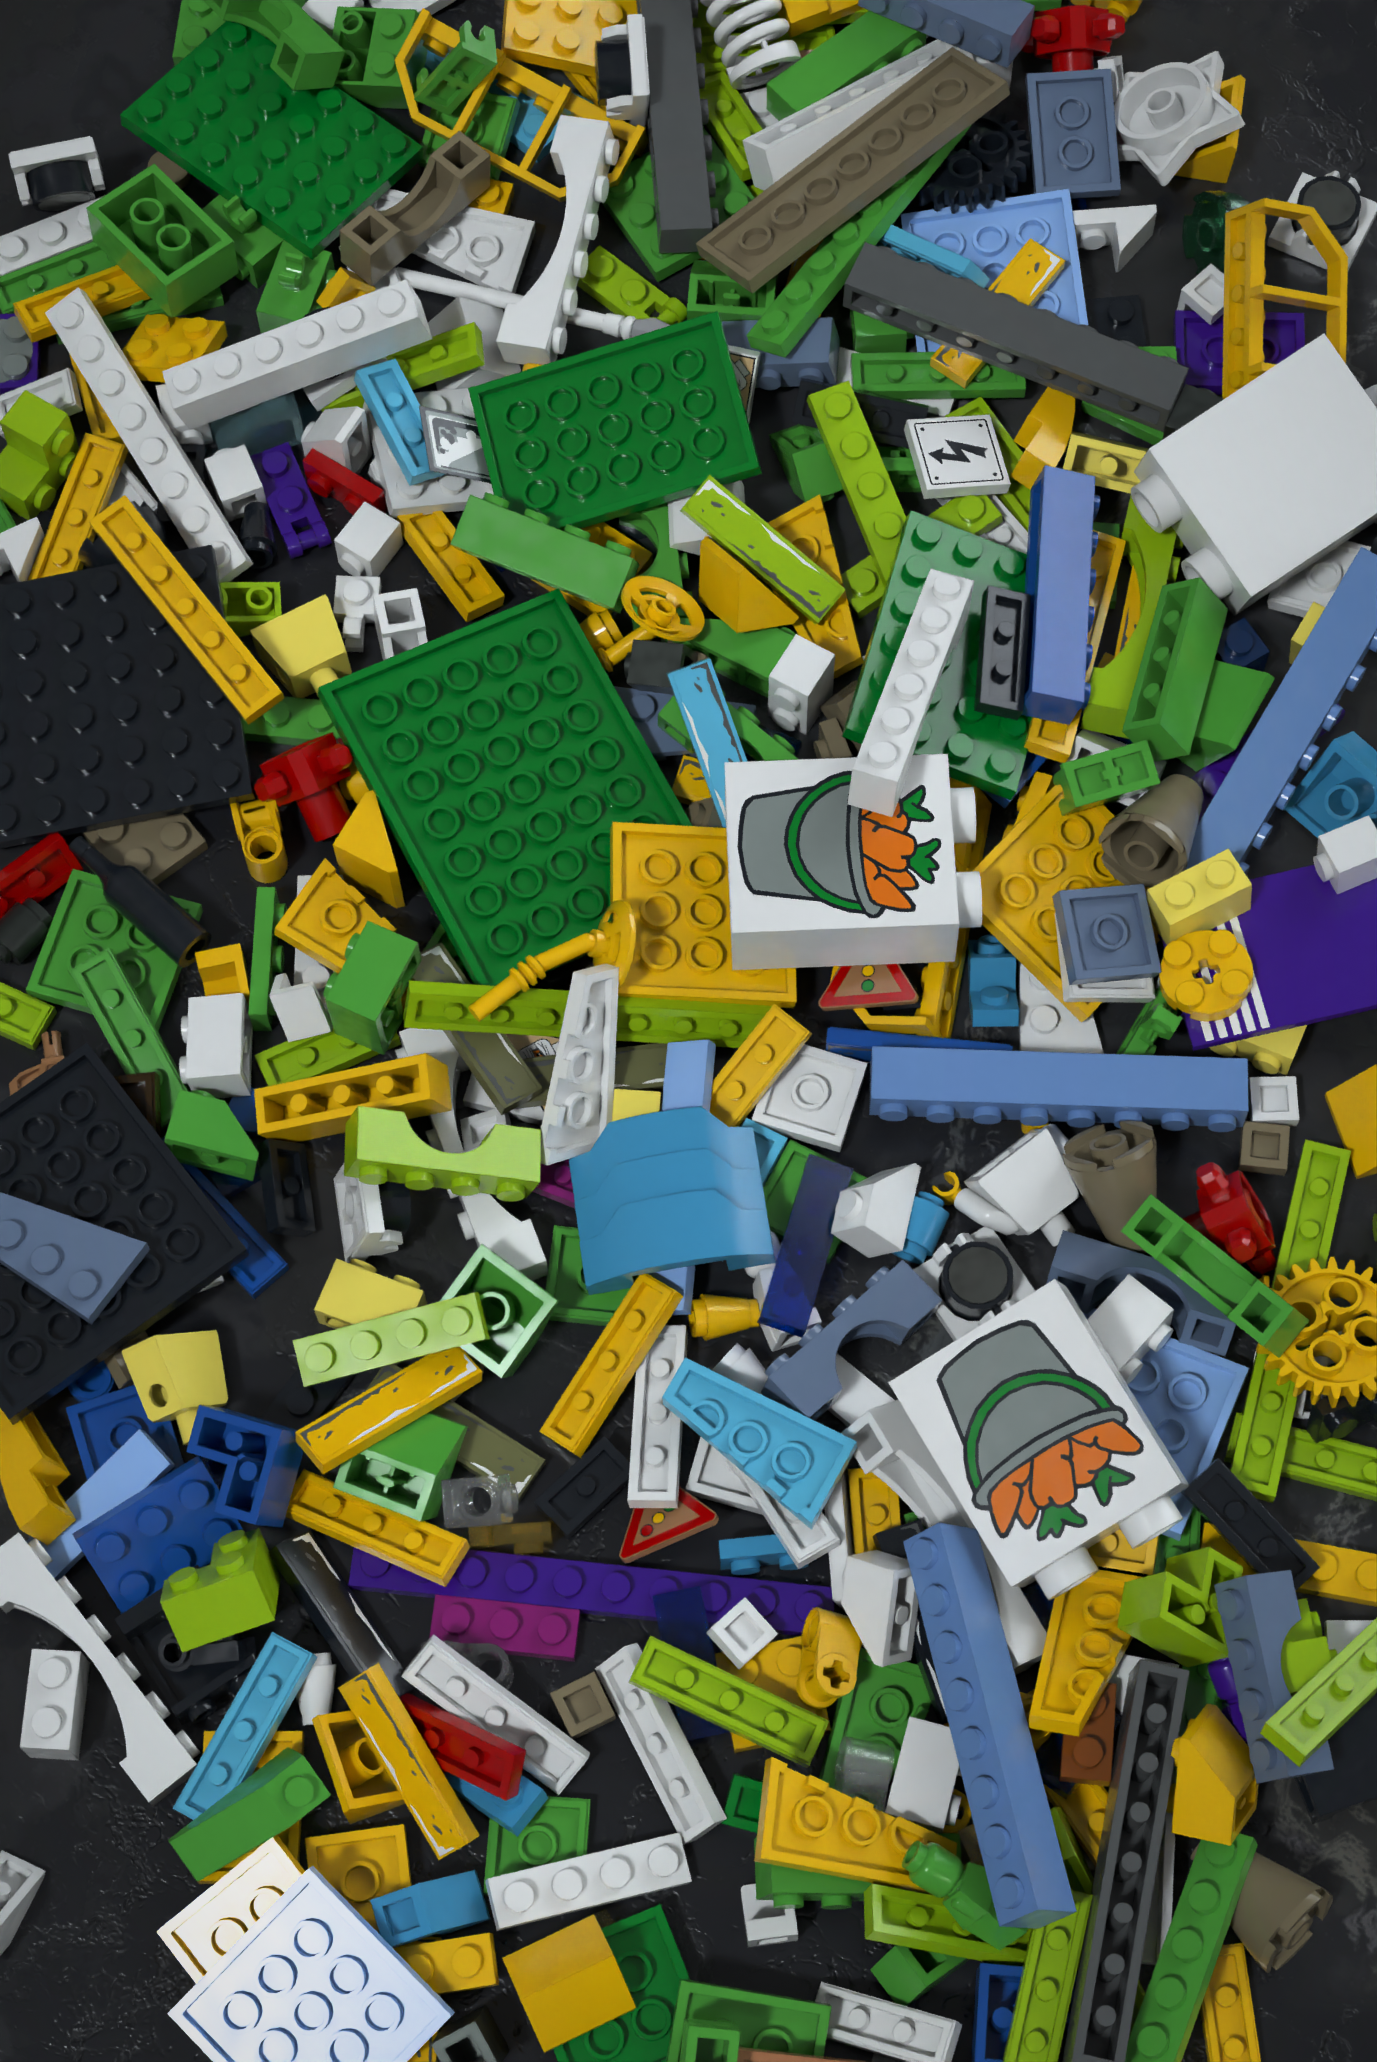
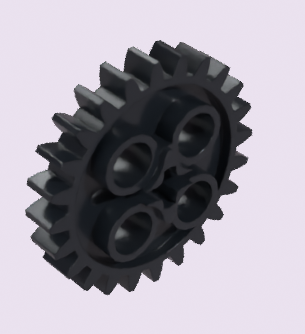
(980, 166)

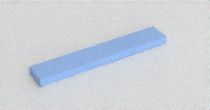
(686, 1085)

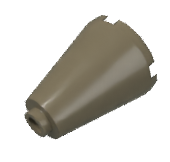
(1154, 833)
(1114, 1174)
(1276, 1911)

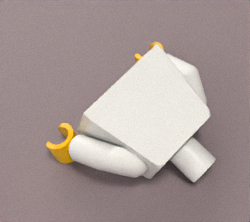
(1020, 1187)

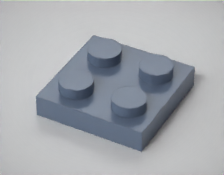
(1106, 934)

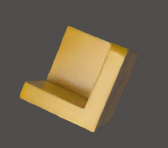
(224, 971)

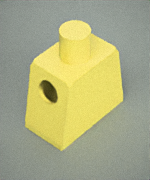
(303, 647)
(177, 1376)

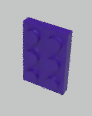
(1201, 344)

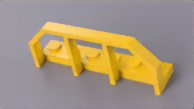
(514, 79)
(1246, 288)
(940, 979)

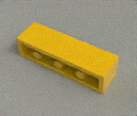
(325, 1102)

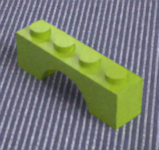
(386, 1149)

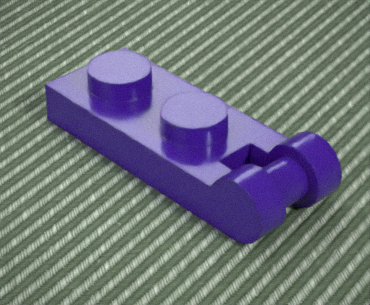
(290, 500)

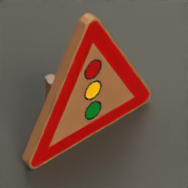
(868, 987)
(659, 1527)

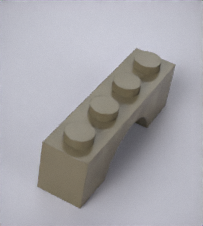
(450, 182)

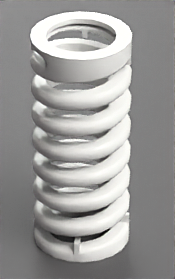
(737, 66)

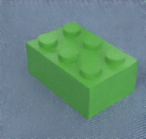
(162, 240)

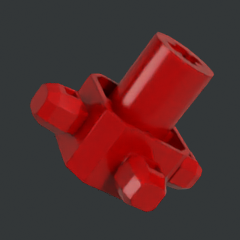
(1073, 36)
(310, 778)
(1233, 1218)

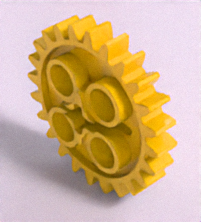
(1354, 1363)

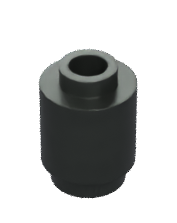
(22, 930)

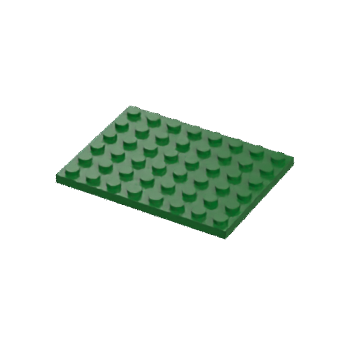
(503, 776)

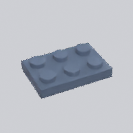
(1073, 132)

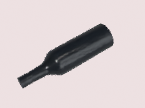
(146, 906)

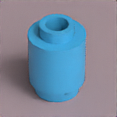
(924, 1228)

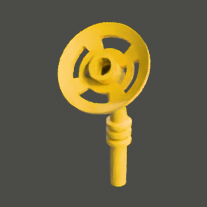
(654, 619)
(606, 945)

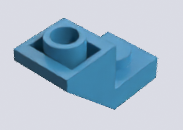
(992, 984)
(430, 1908)

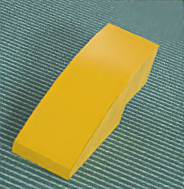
(1044, 435)
(30, 1479)

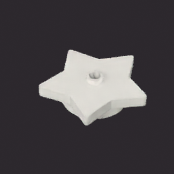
(1171, 113)

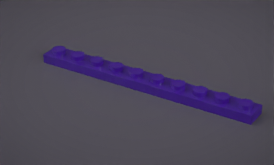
(593, 1587)

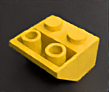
(1213, 1781)

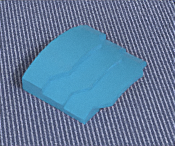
(669, 1197)

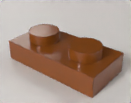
(1089, 1756)

